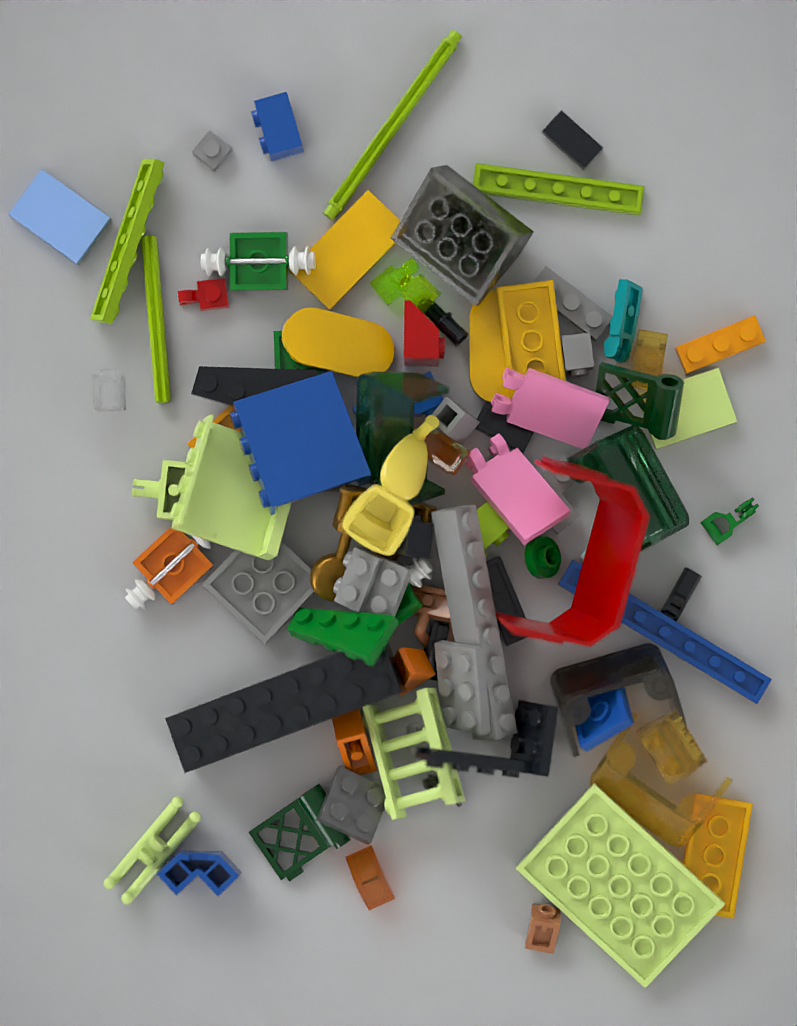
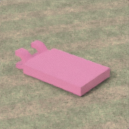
(551, 406)
(516, 490)

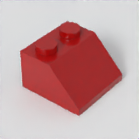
(421, 338)

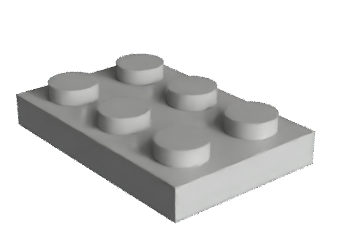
(462, 686)

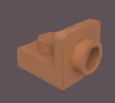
(543, 928)

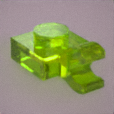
(386, 287)
(417, 289)

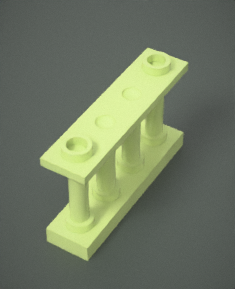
(433, 732)

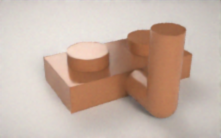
(434, 607)

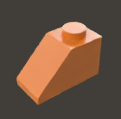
(354, 743)

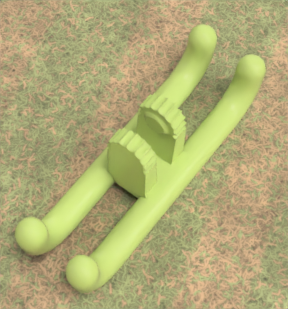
(152, 850)

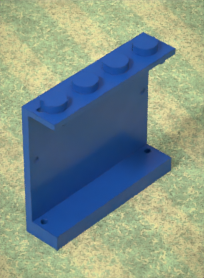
(299, 440)

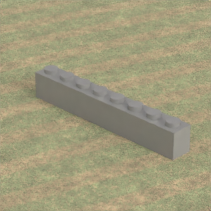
(473, 606)

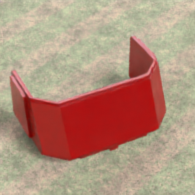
(606, 567)

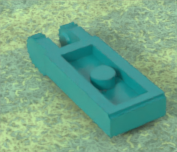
(624, 321)

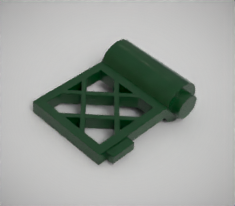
(661, 403)
(307, 808)

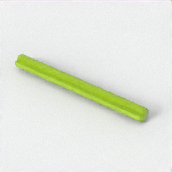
(156, 319)

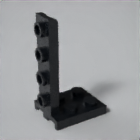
(529, 746)

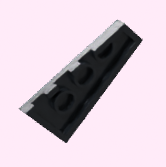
(235, 383)

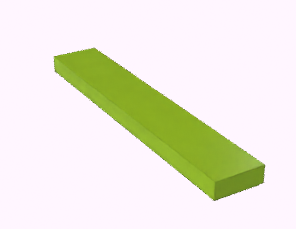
(559, 189)

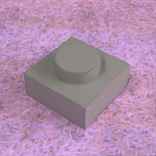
(212, 150)

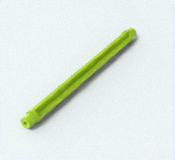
(392, 125)

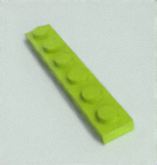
(127, 240)

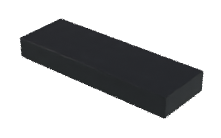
(504, 597)

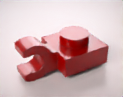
(210, 295)

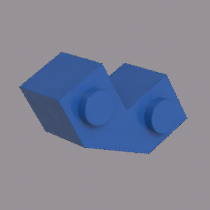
(210, 866)

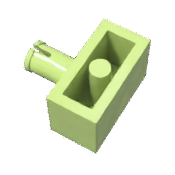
(165, 489)

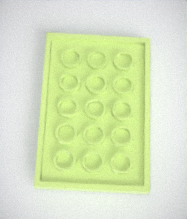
(620, 885)

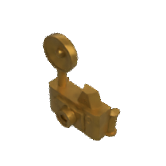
(331, 567)

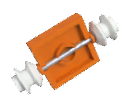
(170, 566)

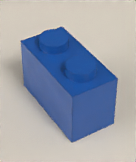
(278, 126)

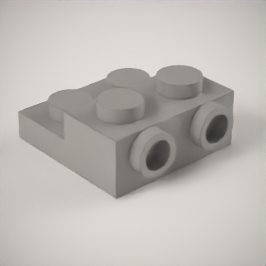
(371, 582)

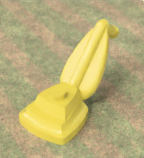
(382, 513)

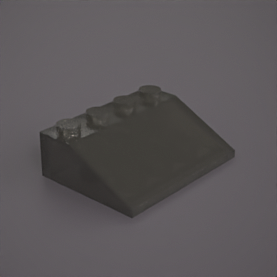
(460, 233)

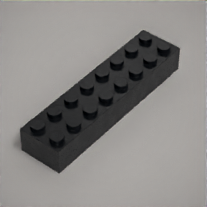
(281, 707)

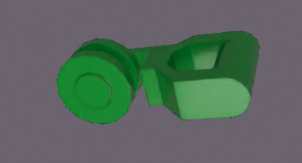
(747, 510)

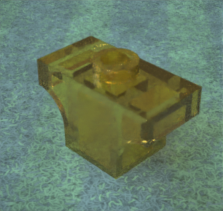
(648, 355)

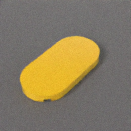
(337, 342)
(486, 349)

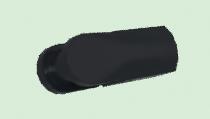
(683, 589)

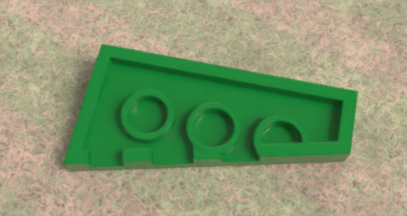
(350, 632)

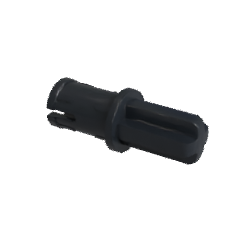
(446, 324)
(438, 633)

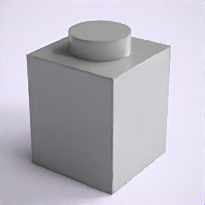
(577, 354)
(455, 420)

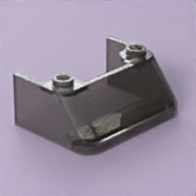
(578, 681)

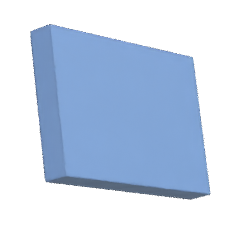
(59, 217)

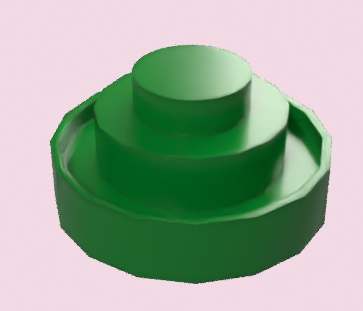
(542, 557)

